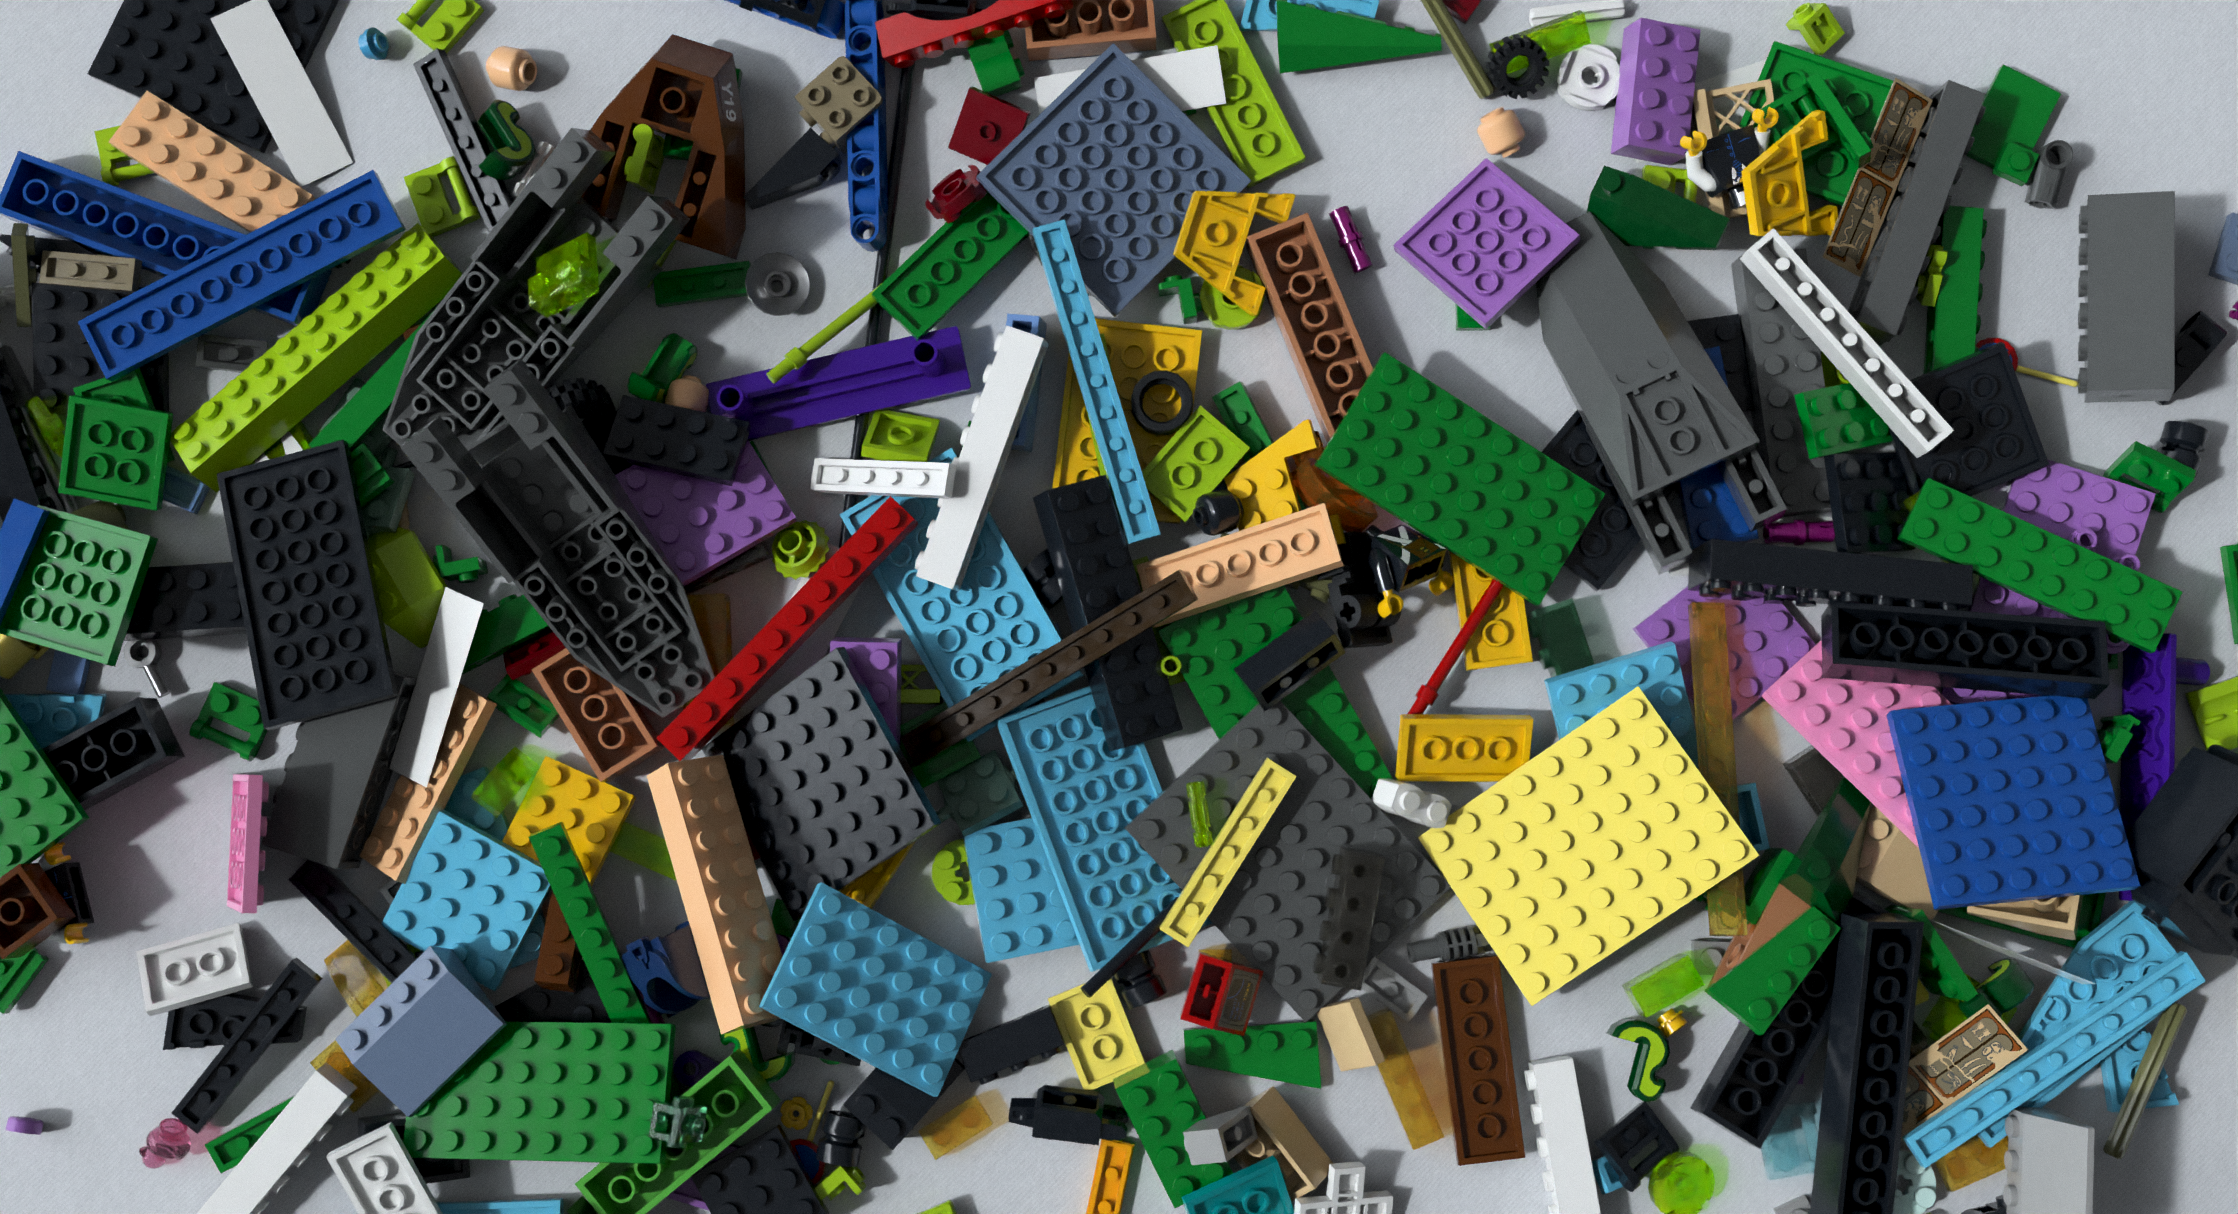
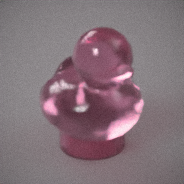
(165, 1142)

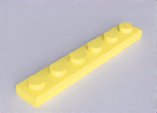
(1227, 852)

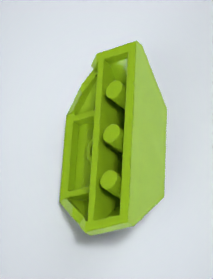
(406, 584)

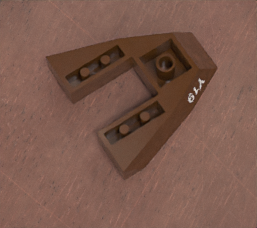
(695, 97)

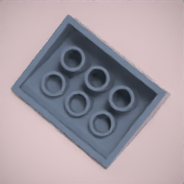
(421, 1029)

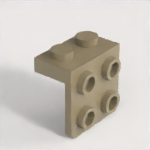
(838, 102)

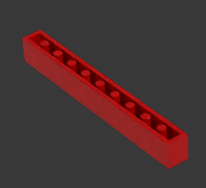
(787, 630)

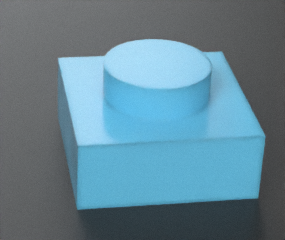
(1605, 1175)

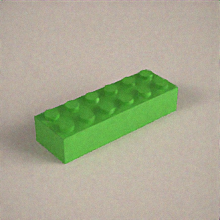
(734, 1102)

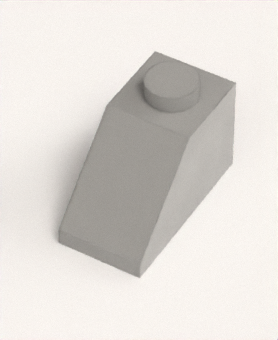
(1220, 1136)

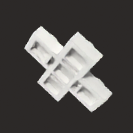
(1346, 1194)

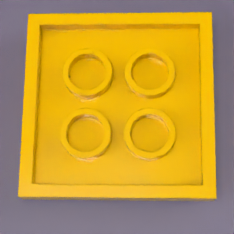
(586, 806)

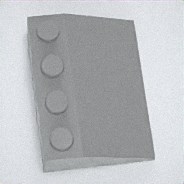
(2048, 1163)

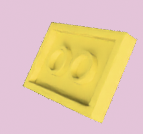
(1096, 1034)

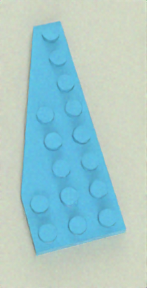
(2111, 957)

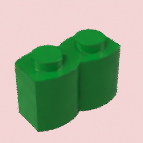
(995, 66)

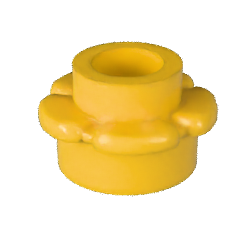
(1671, 1022)
(804, 1109)

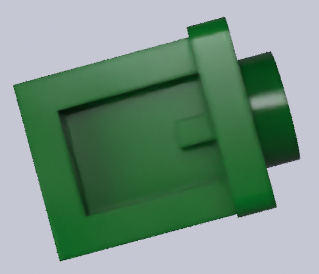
(1189, 302)
(463, 570)

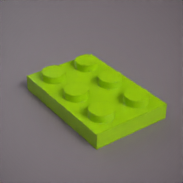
(1193, 463)

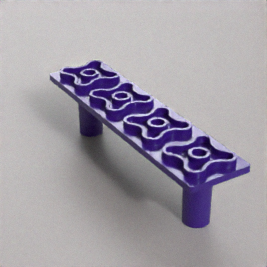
(846, 384)
(2151, 698)

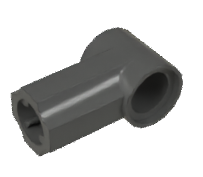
(2048, 177)

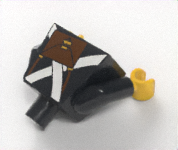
(1403, 560)

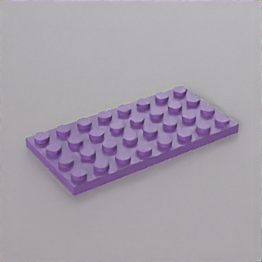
(2061, 503)

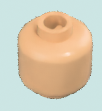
(511, 68)
(1501, 132)
(688, 393)

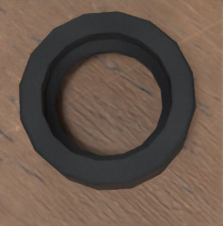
(1150, 380)

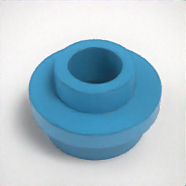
(373, 44)

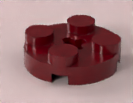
(955, 194)

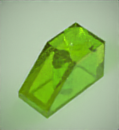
(505, 782)

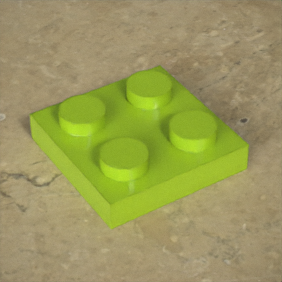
(900, 437)

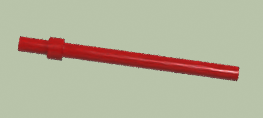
(1428, 693)

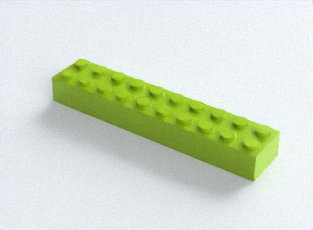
(316, 357)

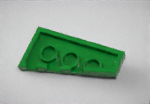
(1772, 973)
(1267, 1051)

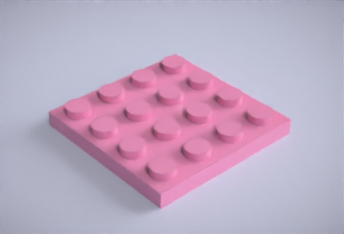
(244, 850)

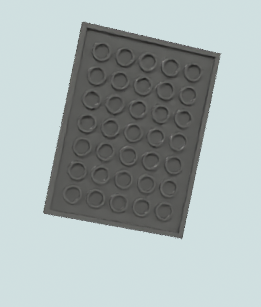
(1281, 887)

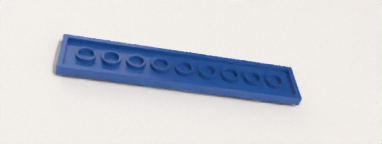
(241, 275)

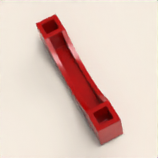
(910, 38)

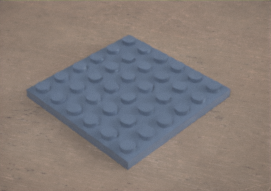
(1118, 171)

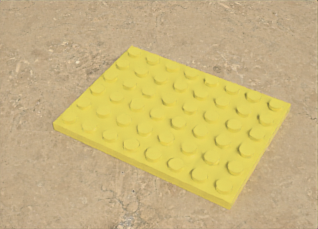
(1587, 846)

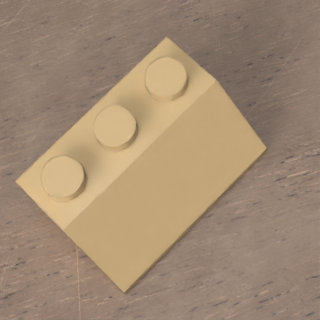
(1288, 1140)

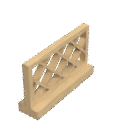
(1705, 122)

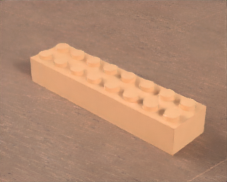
(718, 887)

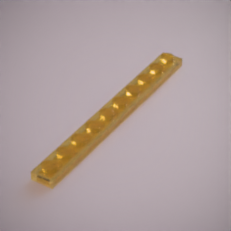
(1716, 748)

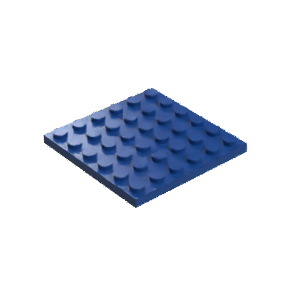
(2011, 801)

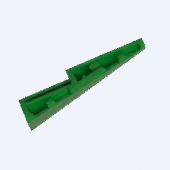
(1325, 39)

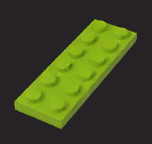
(1251, 118)

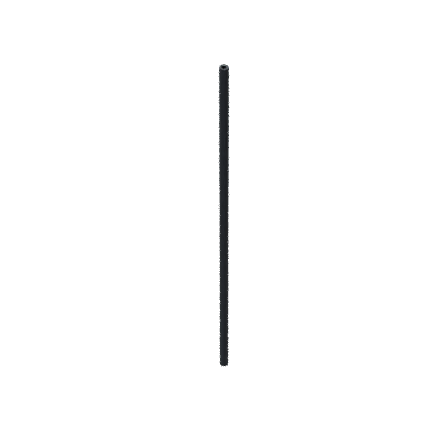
(883, 258)

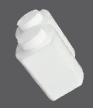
(1411, 803)

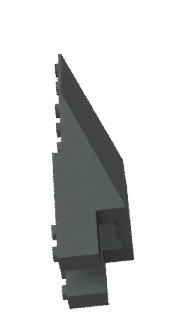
(487, 314)
(1646, 389)
(571, 543)

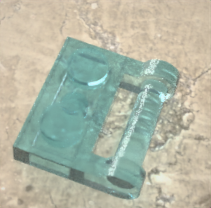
(1780, 1147)

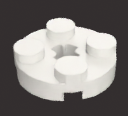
(1579, 62)

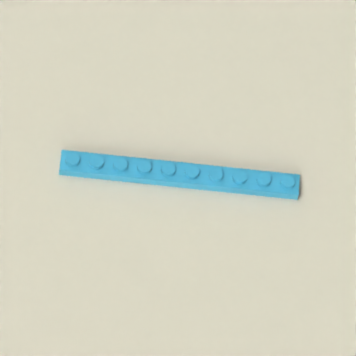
(1096, 382)
(2053, 1059)

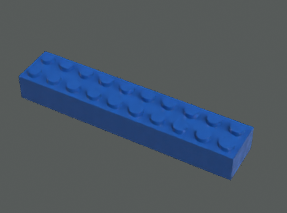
(129, 227)

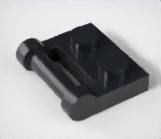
(1629, 1137)

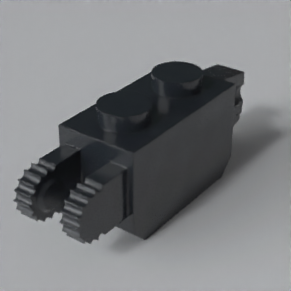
(940, 9)
(1069, 1115)

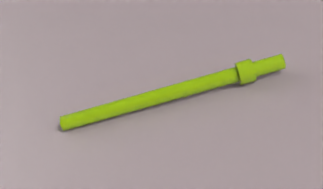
(798, 356)

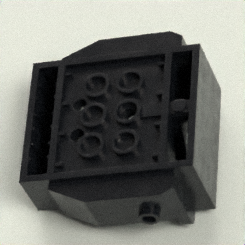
(2189, 853)

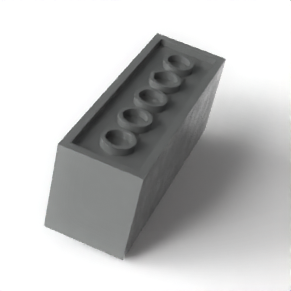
(2127, 297)
(338, 781)

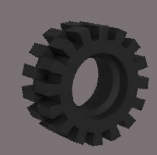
(1530, 78)

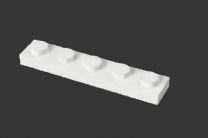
(883, 478)

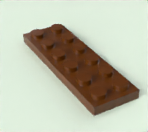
(1477, 1060)

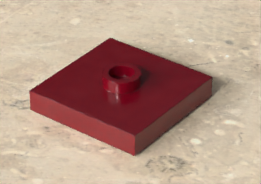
(986, 126)

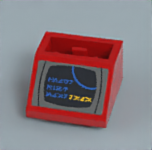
(1221, 994)

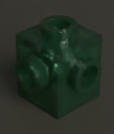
(678, 1122)

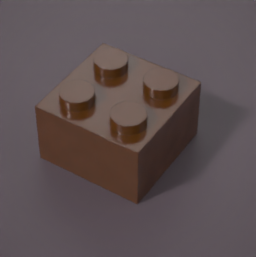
(29, 910)

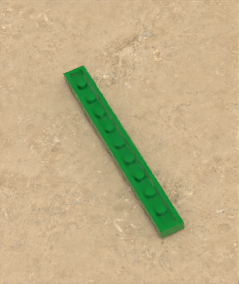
(590, 929)

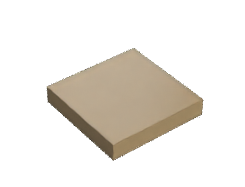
(1350, 1035)

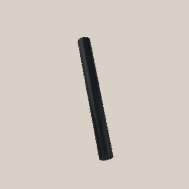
(1126, 953)

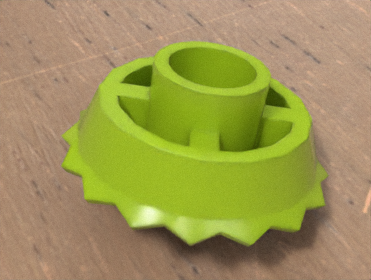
(800, 549)

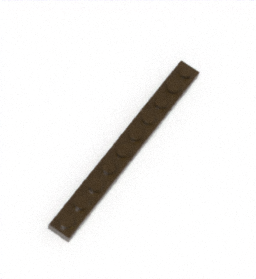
(1049, 667)

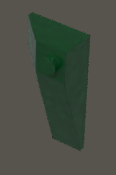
(1651, 215)
(1830, 855)

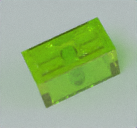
(1663, 984)

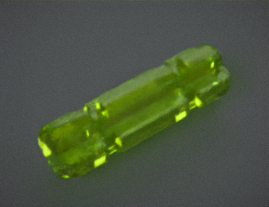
(1199, 814)

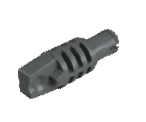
(1449, 945)

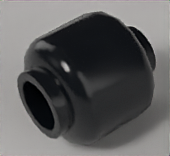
(1218, 512)

